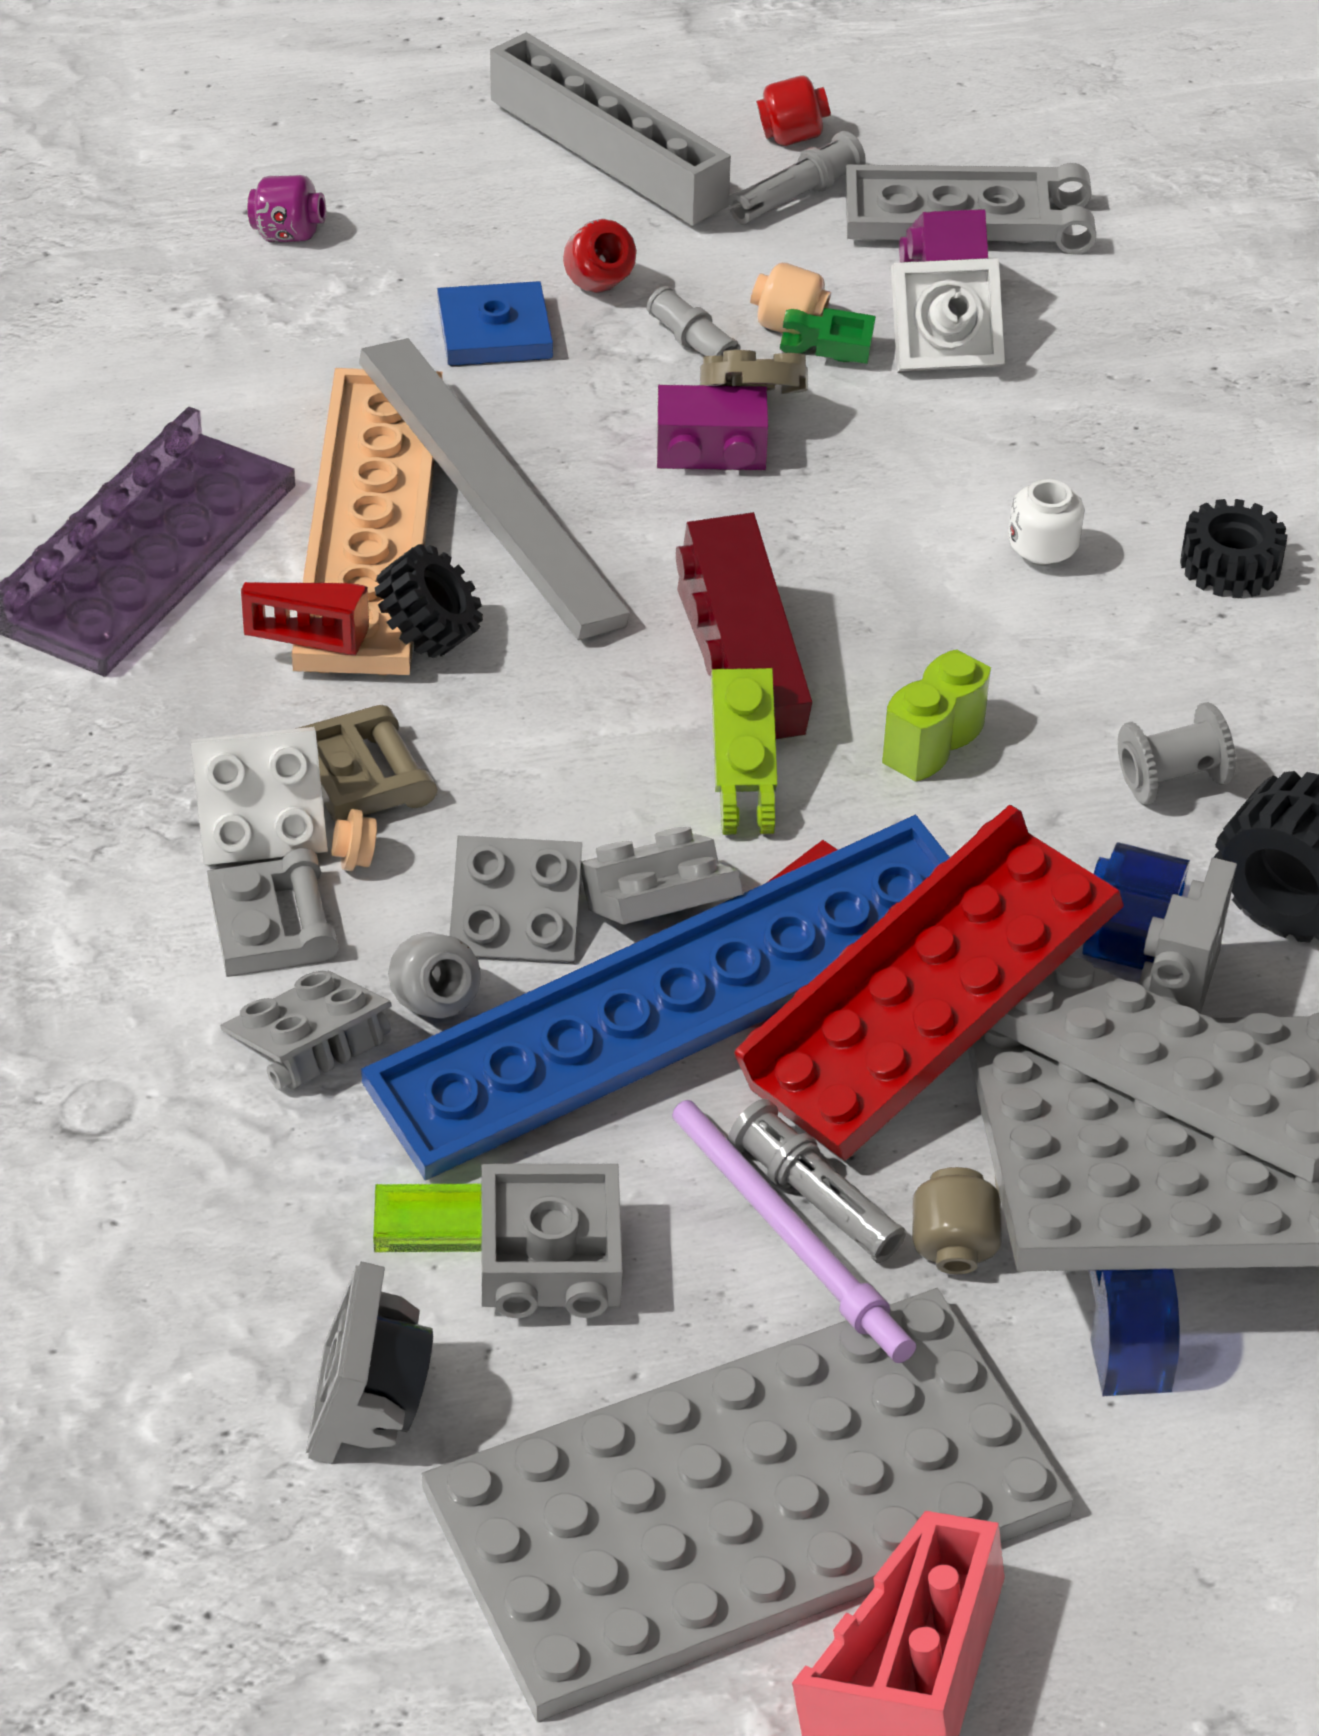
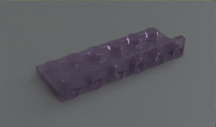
(139, 546)

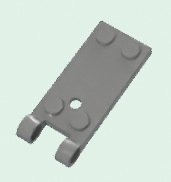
(889, 199)

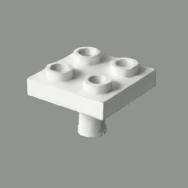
(947, 314)
(258, 795)

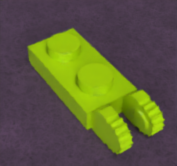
(744, 743)

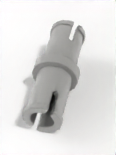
(690, 325)

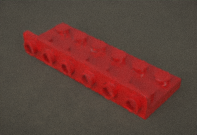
(924, 983)

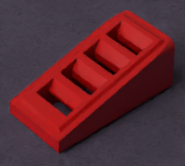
(341, 605)

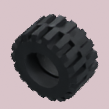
(1277, 855)

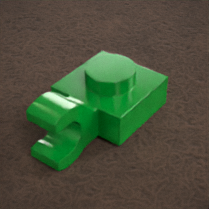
(836, 334)

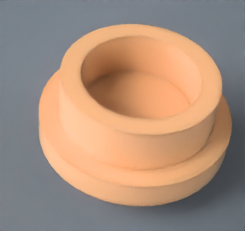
(354, 840)

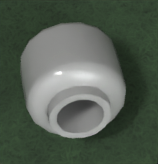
(453, 980)

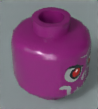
(286, 208)

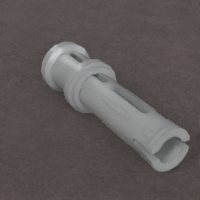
(813, 171)
(796, 1163)

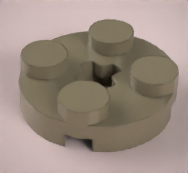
(743, 369)

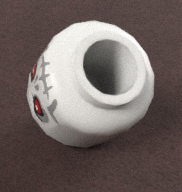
(1046, 522)

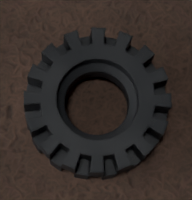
(1211, 541)
(428, 601)

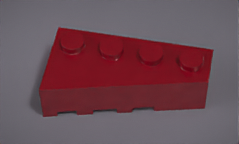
(739, 611)

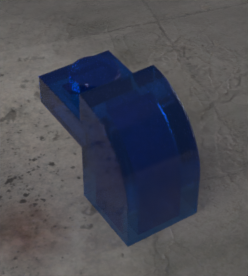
(1135, 1330)

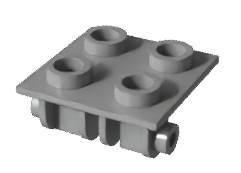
(517, 897)
(312, 1025)

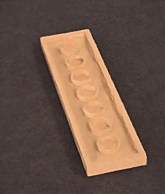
(365, 515)

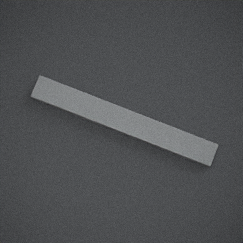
(495, 489)

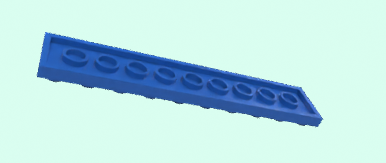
(641, 1004)

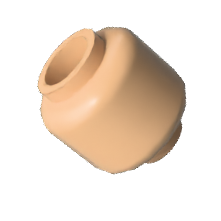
(788, 289)

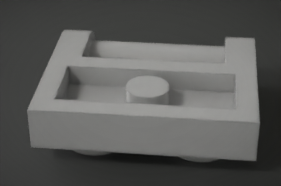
(250, 916)

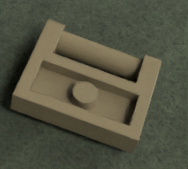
(352, 776)

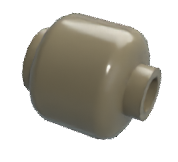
(956, 1220)

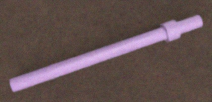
(858, 1302)

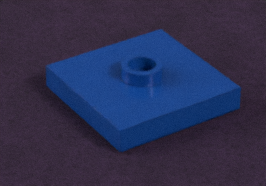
(494, 323)

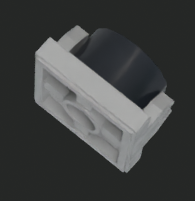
(369, 1369)

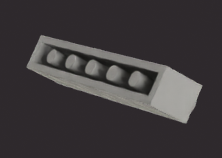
(610, 128)

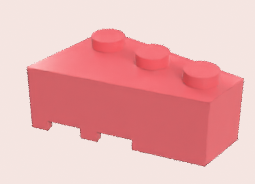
(915, 1639)

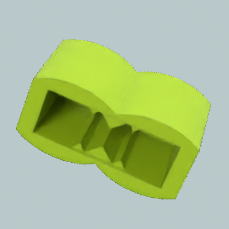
(936, 715)

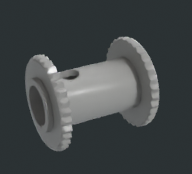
(1176, 753)

